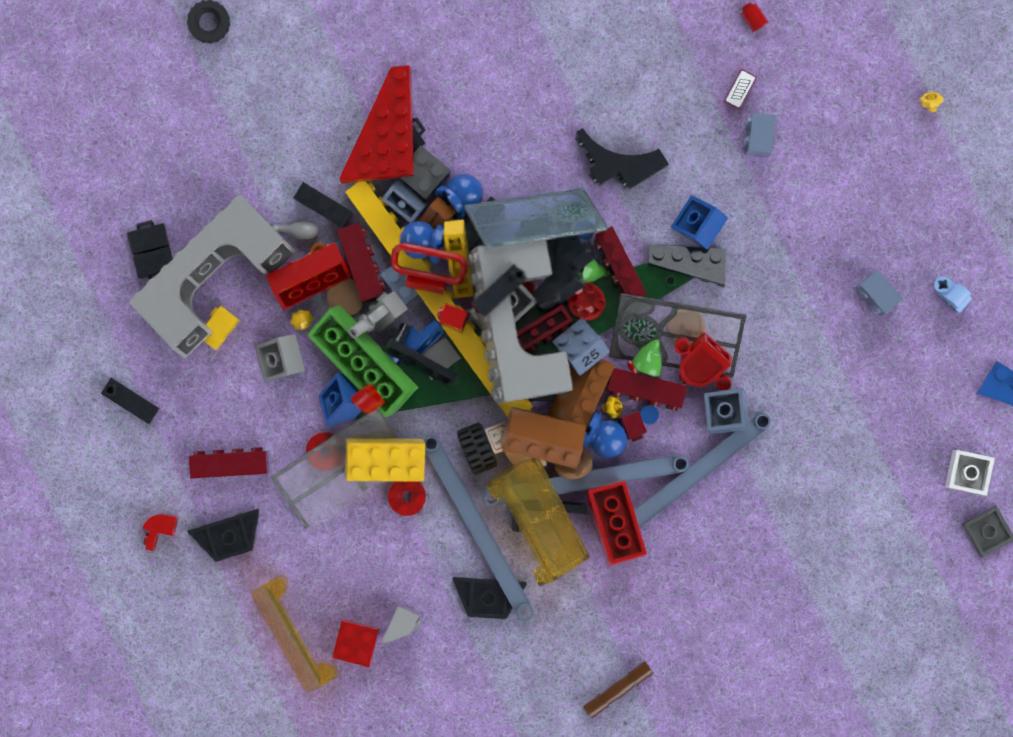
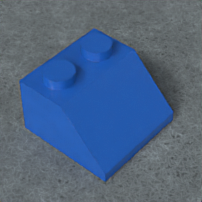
(699, 222)
(336, 400)

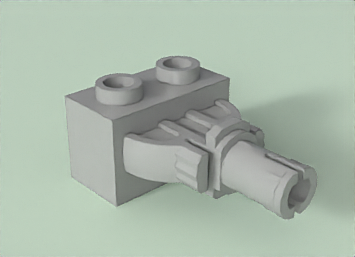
(381, 315)

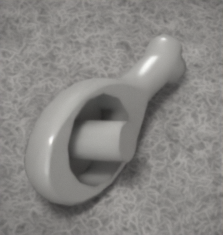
(299, 230)

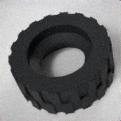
(212, 7)

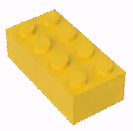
(384, 459)

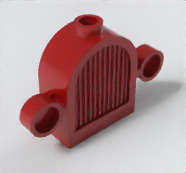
(703, 362)

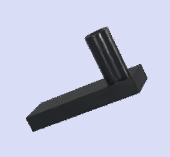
(499, 290)
(130, 401)

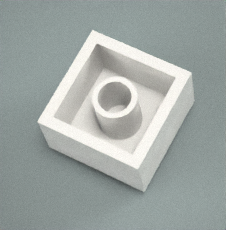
(969, 472)

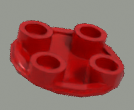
(587, 302)

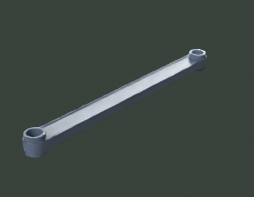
(699, 470)
(612, 474)
(478, 528)

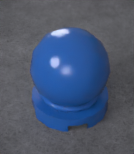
(461, 191)
(423, 235)
(605, 437)

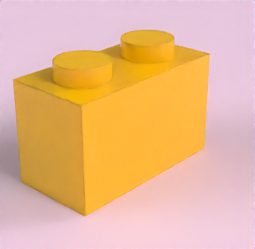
(222, 324)

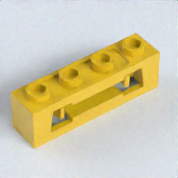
(456, 242)

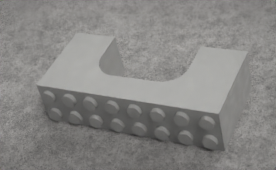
(169, 295)
(512, 370)

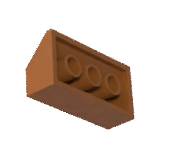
(581, 402)
(543, 437)

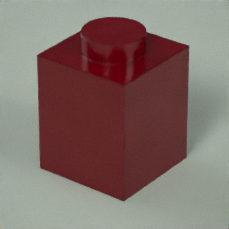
(633, 426)

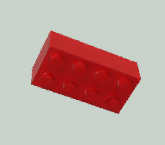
(308, 276)
(616, 523)

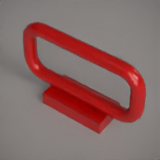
(425, 280)

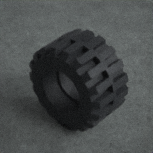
(477, 448)

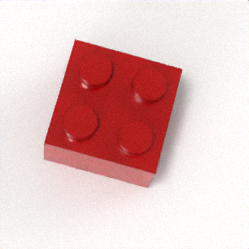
(355, 643)

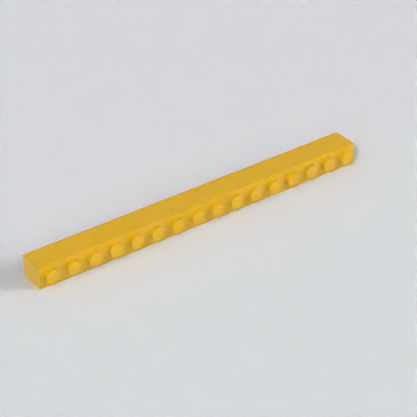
(388, 233)

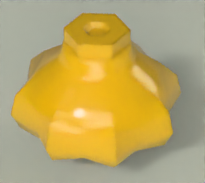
(931, 101)
(301, 320)
(613, 407)

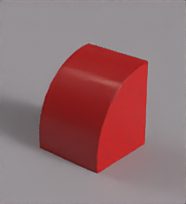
(368, 399)

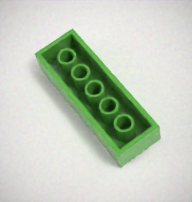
(362, 359)

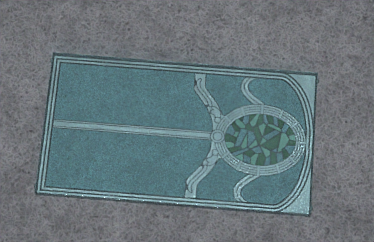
(535, 218)

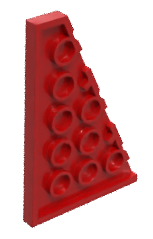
(386, 138)

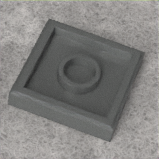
(988, 531)

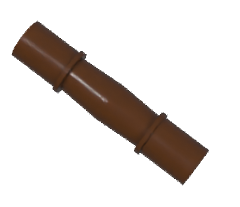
(618, 689)

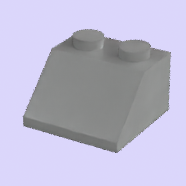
(279, 358)
(402, 624)

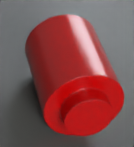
(754, 17)

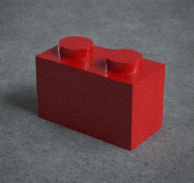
(452, 317)

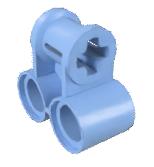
(954, 295)

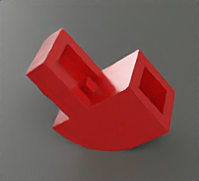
(157, 524)

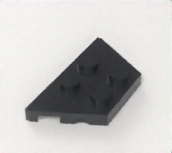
(228, 536)
(483, 597)

